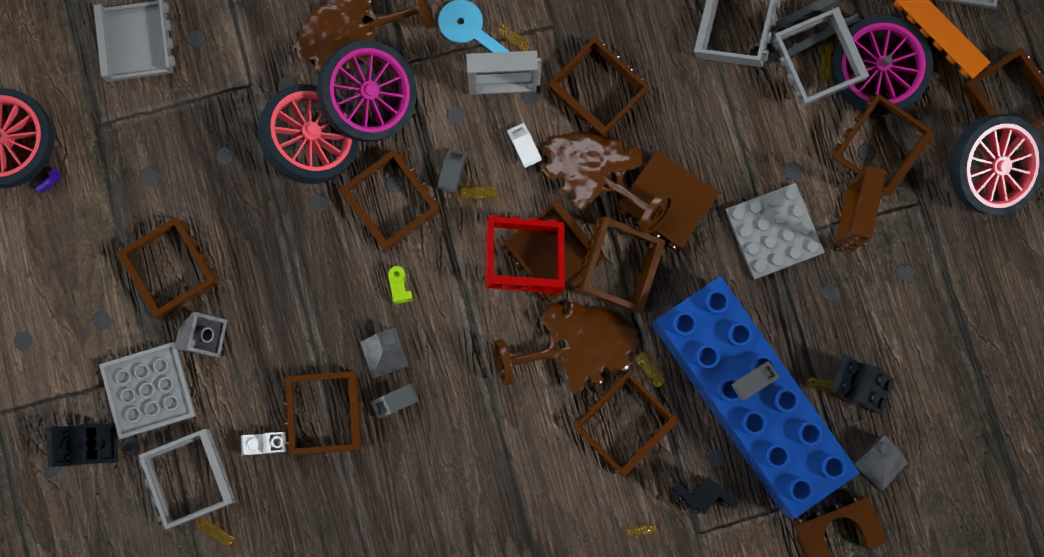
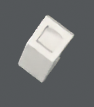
(524, 145)
(263, 443)

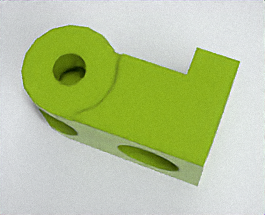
(397, 283)

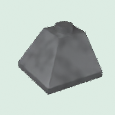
(202, 335)
(384, 353)
(881, 462)

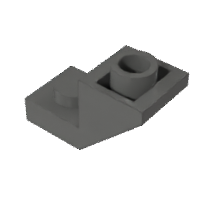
(452, 170)
(755, 381)
(394, 401)

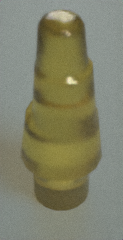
(642, 530)

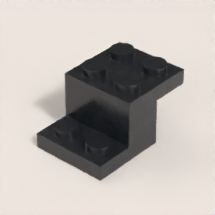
(862, 384)
(81, 444)
(703, 496)

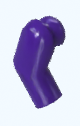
(54, 177)

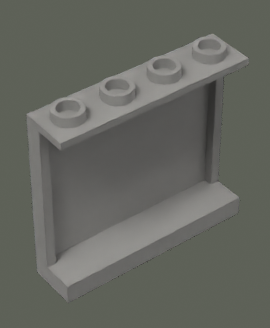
(134, 40)

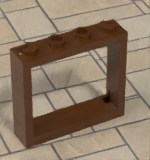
(980, 101)
(576, 108)
(927, 135)
(434, 205)
(860, 209)
(191, 242)
(646, 275)
(354, 411)
(642, 452)

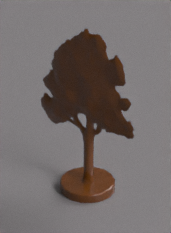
(341, 23)
(586, 161)
(592, 338)

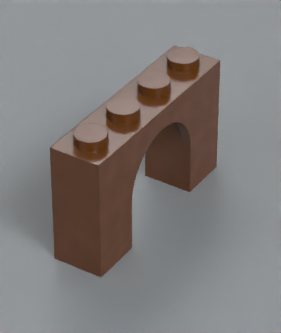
(859, 512)

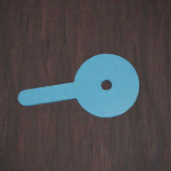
(469, 29)

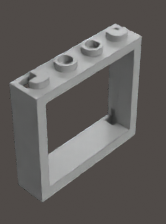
(705, 30)
(846, 41)
(503, 62)
(154, 485)

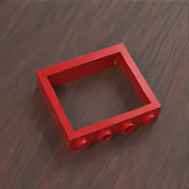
(524, 283)

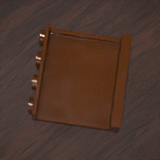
(689, 205)
(537, 249)

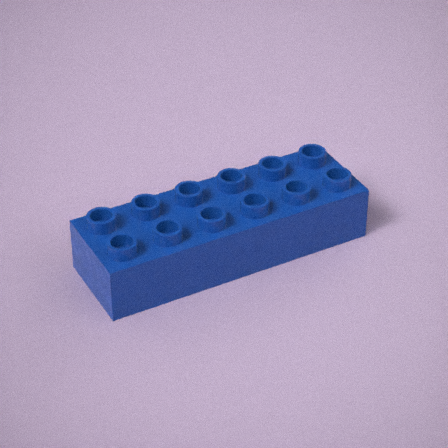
(775, 427)

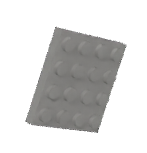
(774, 231)
(147, 390)

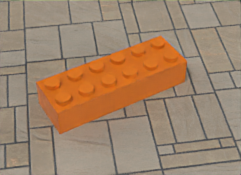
(945, 36)

